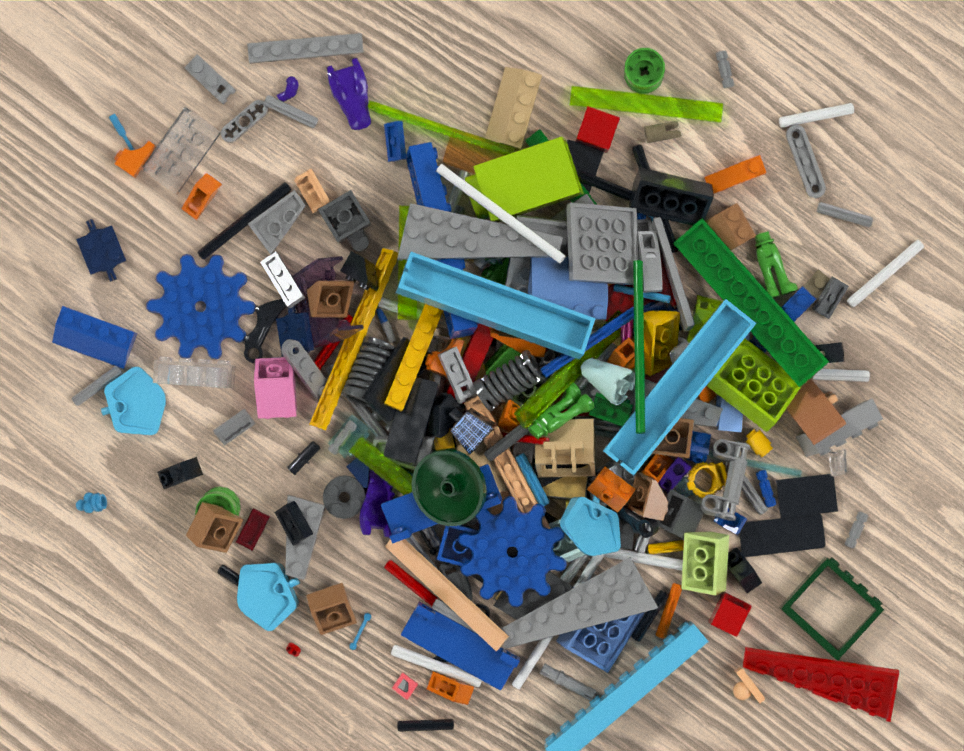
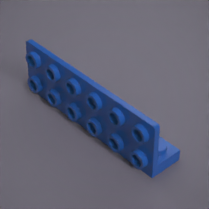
(406, 517)
(459, 646)

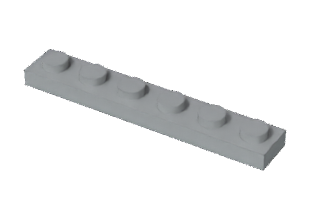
(305, 48)

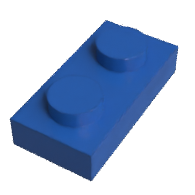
(395, 141)

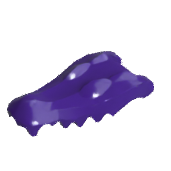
(351, 92)
(371, 511)

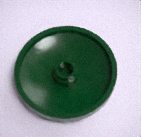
(449, 487)

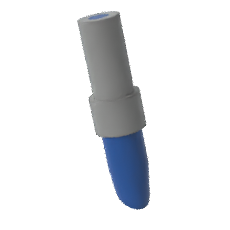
(386, 326)

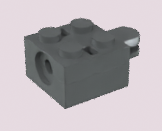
(347, 221)

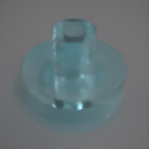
(682, 487)

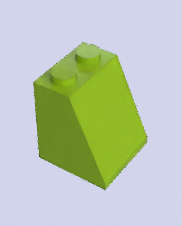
(702, 311)

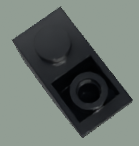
(360, 270)
(439, 420)
(180, 473)
(742, 571)

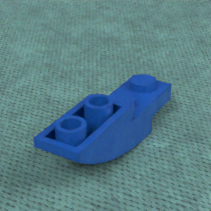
(794, 308)

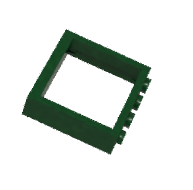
(846, 577)

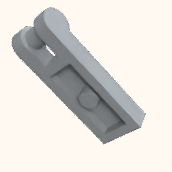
(209, 78)
(457, 374)

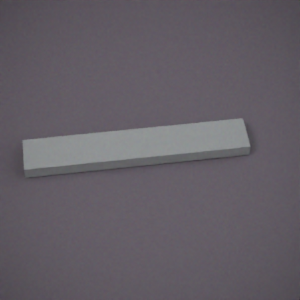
(673, 275)

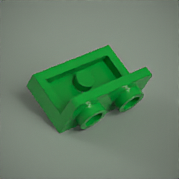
(609, 412)

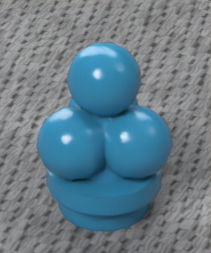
(92, 502)

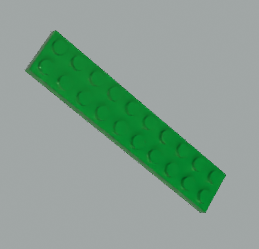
(737, 285)

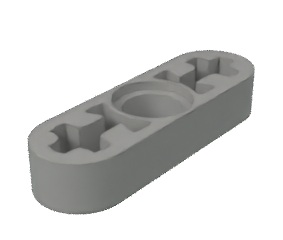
(237, 135)

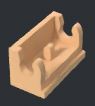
(311, 190)

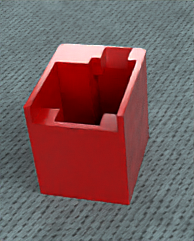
(597, 129)
(729, 614)

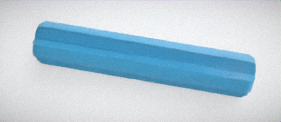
(532, 479)

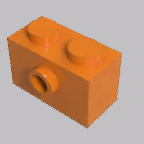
(611, 489)

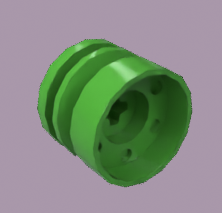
(640, 60)
(222, 497)

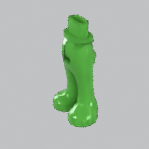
(768, 257)
(552, 417)

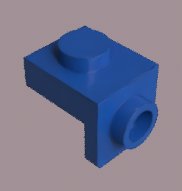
(699, 447)
(733, 526)

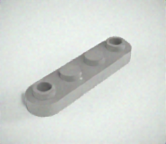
(805, 161)
(304, 367)

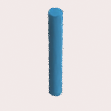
(649, 295)

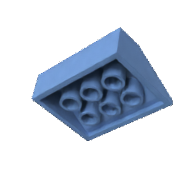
(551, 283)
(601, 642)

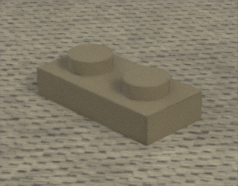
(816, 285)

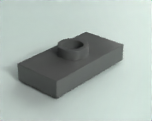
(830, 297)

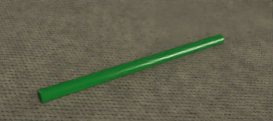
(639, 347)

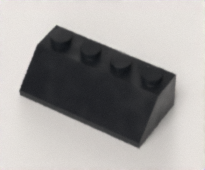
(670, 196)

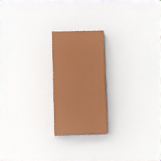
(814, 413)

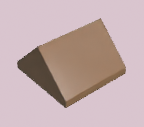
(330, 298)

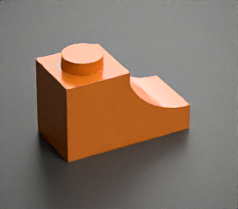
(133, 160)
(201, 196)
(433, 362)
(450, 688)

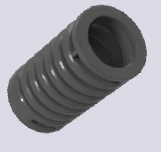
(381, 353)
(505, 378)

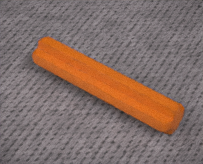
(669, 610)

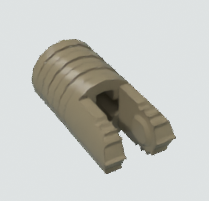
(658, 131)

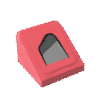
(405, 686)

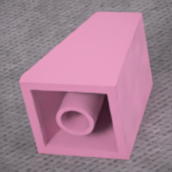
(275, 388)

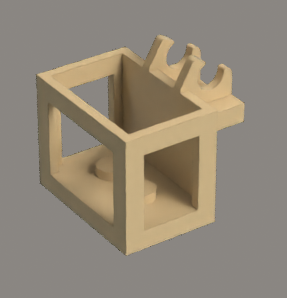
(570, 444)

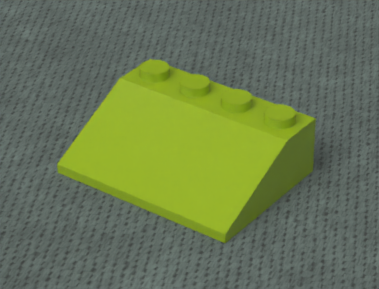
(754, 385)

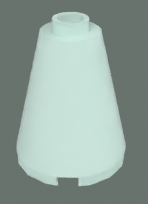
(609, 379)

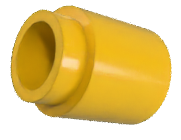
(759, 442)

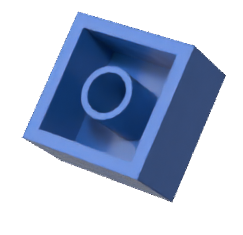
(450, 548)

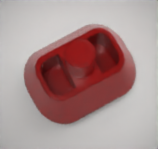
(293, 649)

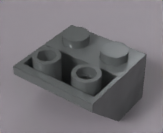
(682, 515)

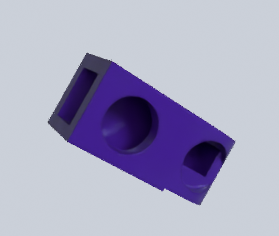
(674, 474)

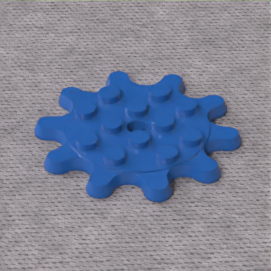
(222, 306)
(533, 545)

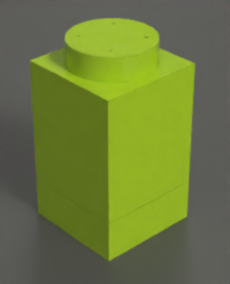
(527, 179)

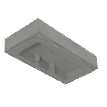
(234, 427)

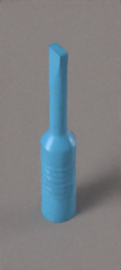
(121, 131)

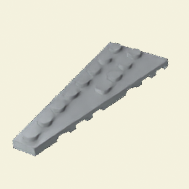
(601, 599)

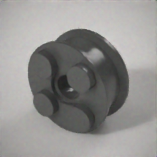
(335, 505)

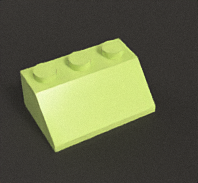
(705, 562)

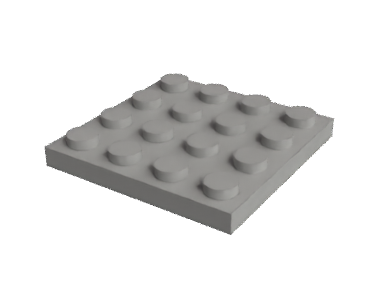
(601, 243)

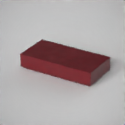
(253, 529)

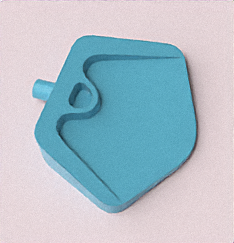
(135, 403)
(591, 526)
(266, 594)

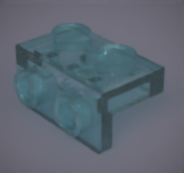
(361, 429)

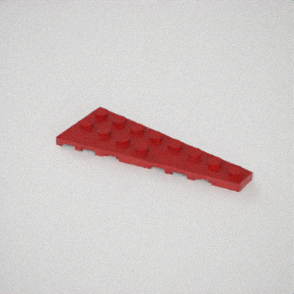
(851, 683)

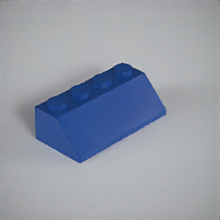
(93, 337)

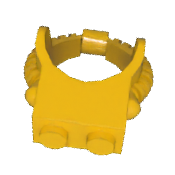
(717, 474)

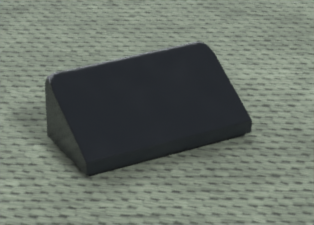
(293, 523)

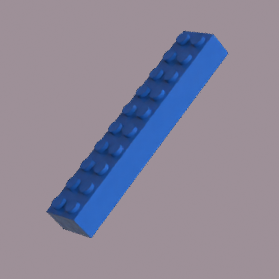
(431, 193)

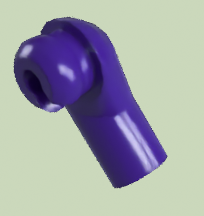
(291, 89)

